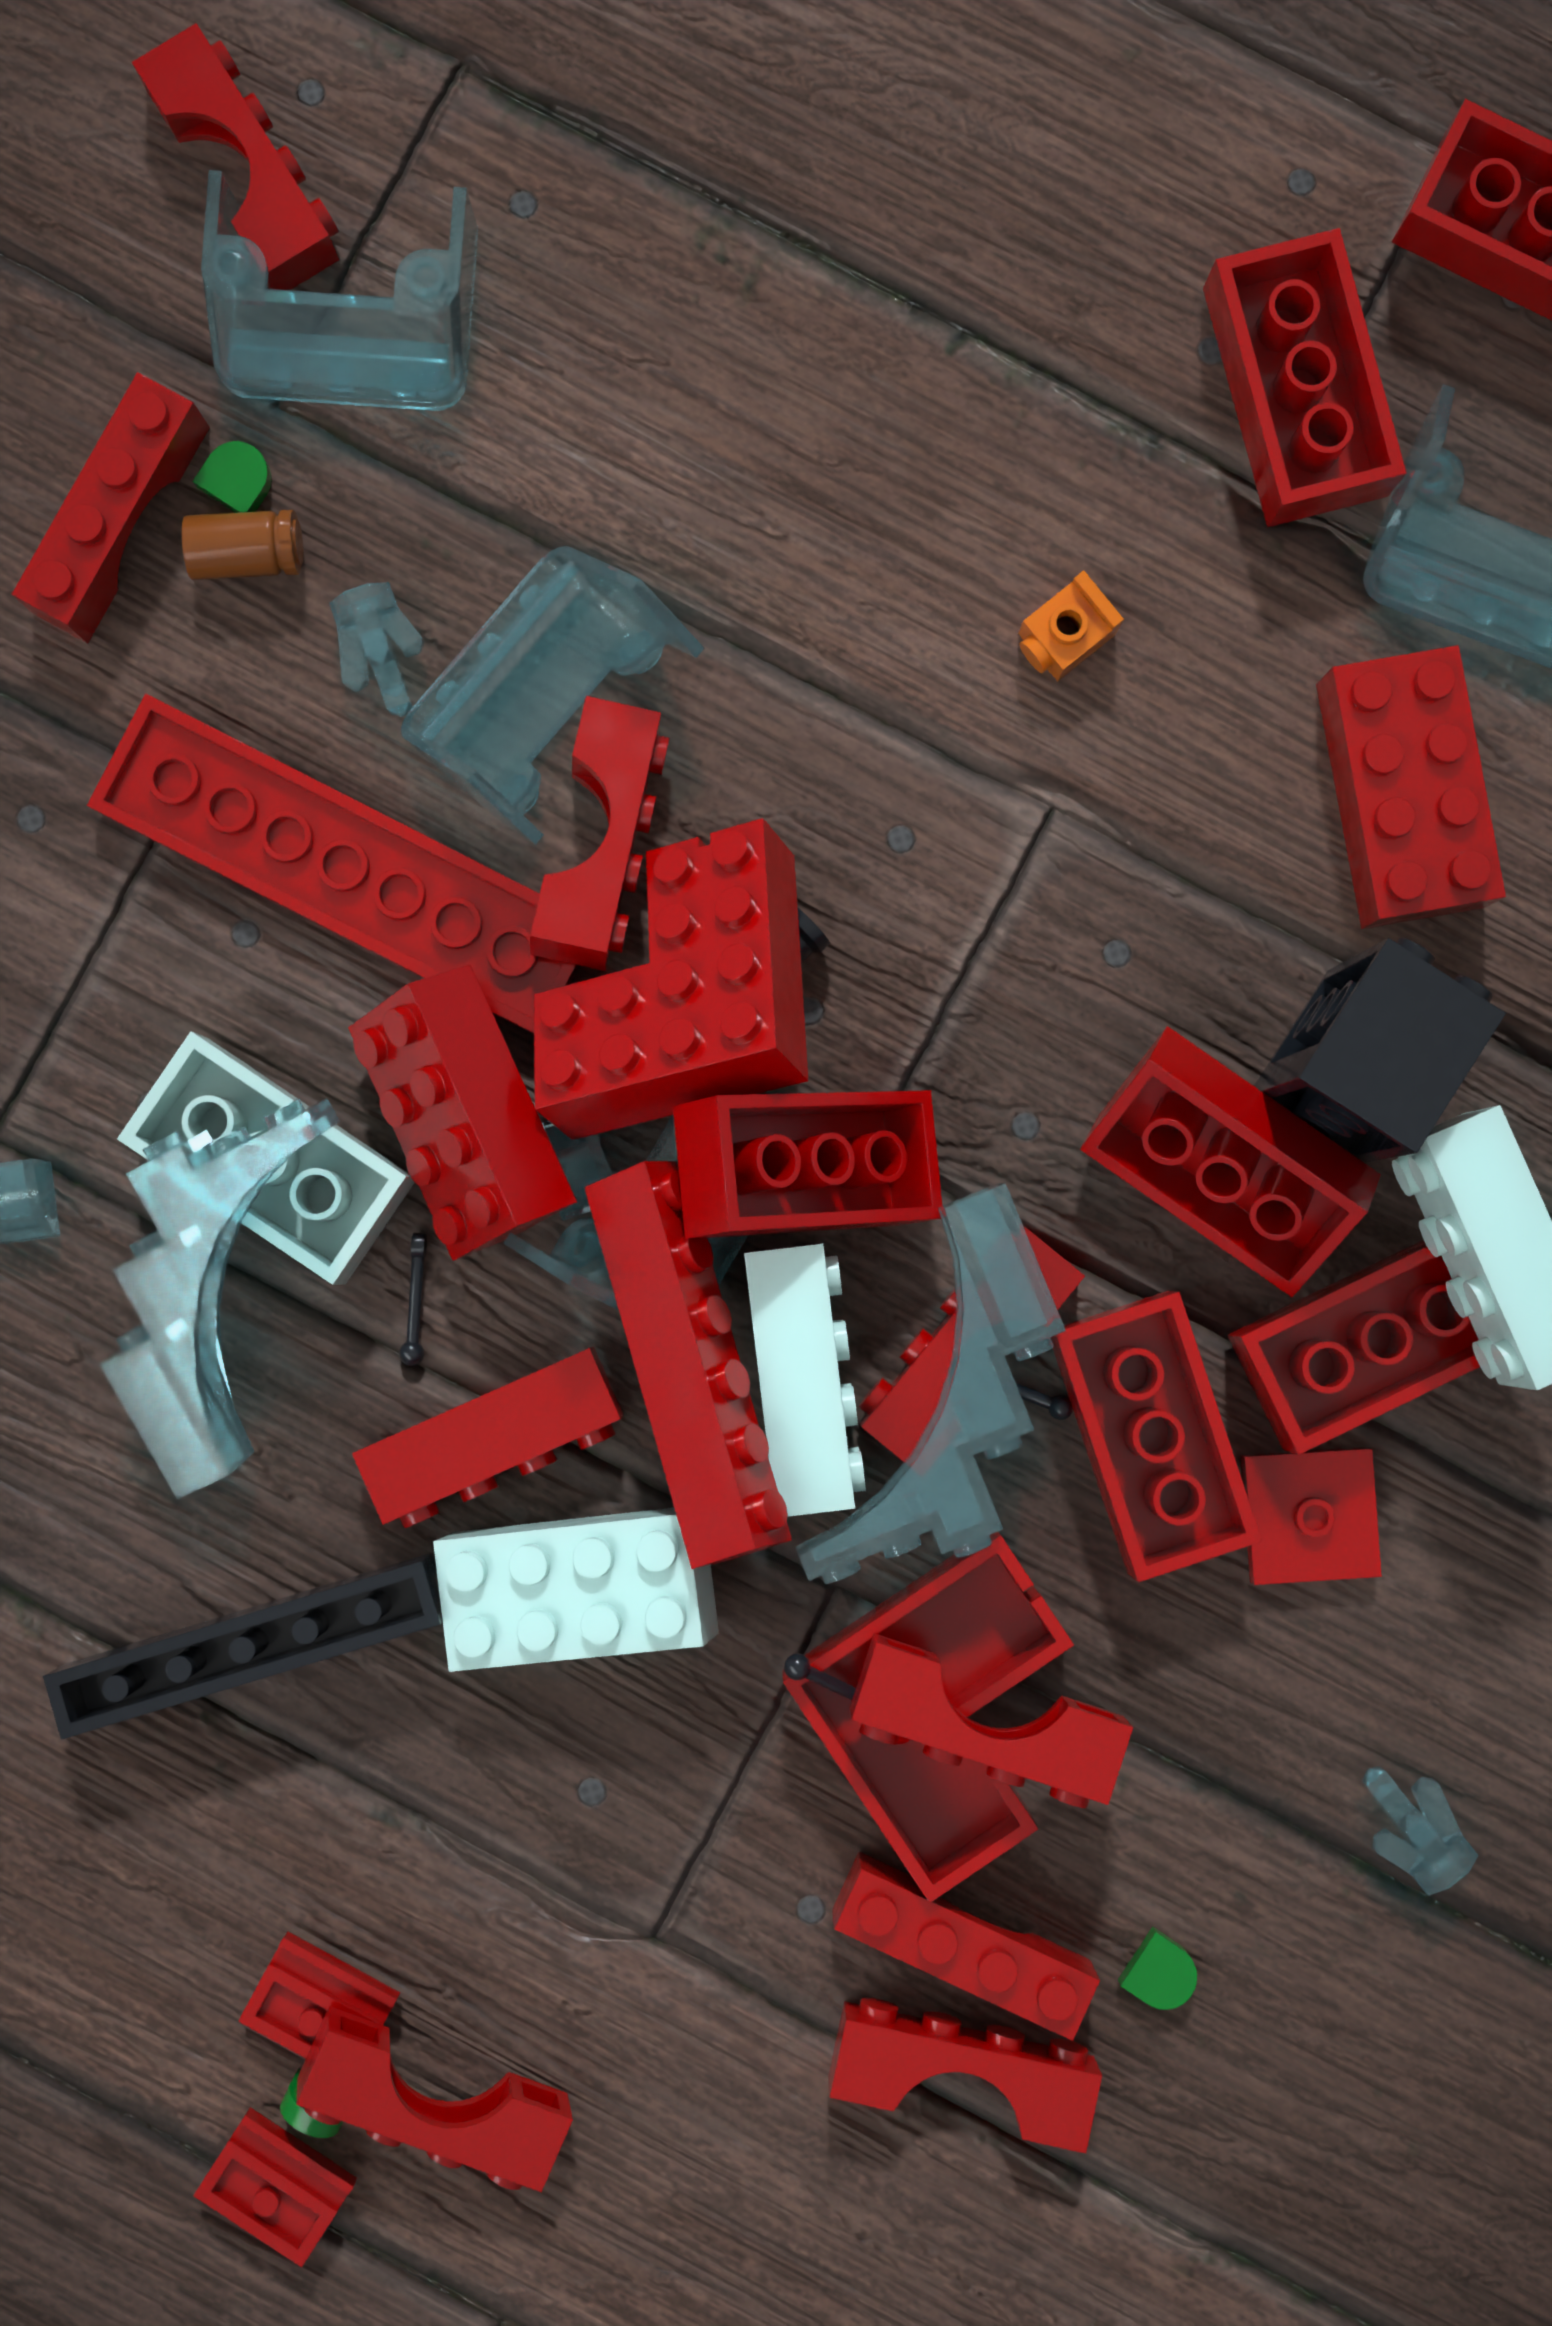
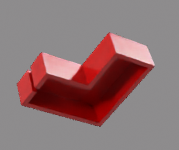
(707, 1012)
(988, 1639)

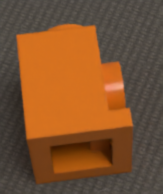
(1090, 612)

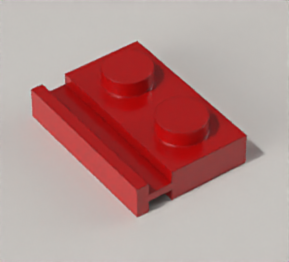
(300, 1989)
(275, 2187)

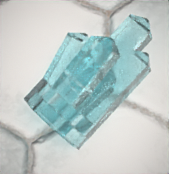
(364, 623)
(1436, 1848)

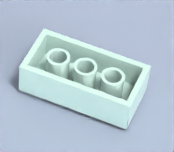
(320, 1203)
(1493, 1240)
(800, 1378)
(571, 1591)

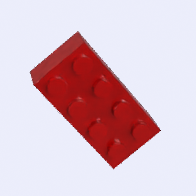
(1487, 208)
(1303, 377)
(1410, 787)
(460, 1112)
(806, 1162)
(1231, 1162)
(1356, 1348)
(1155, 1436)

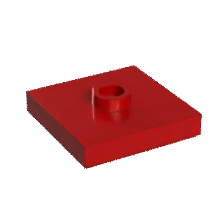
(1313, 1515)

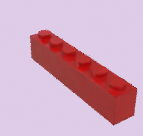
(687, 1367)

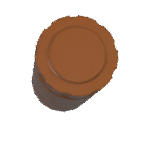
(242, 544)

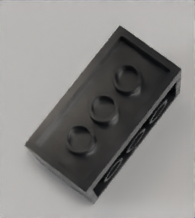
(1381, 1050)

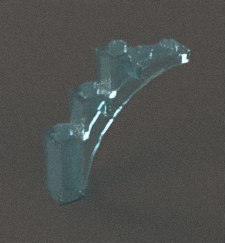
(173, 1363)
(939, 1485)

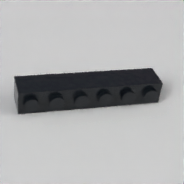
(245, 1646)

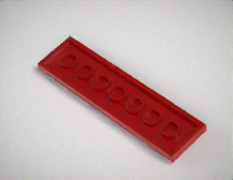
(325, 857)

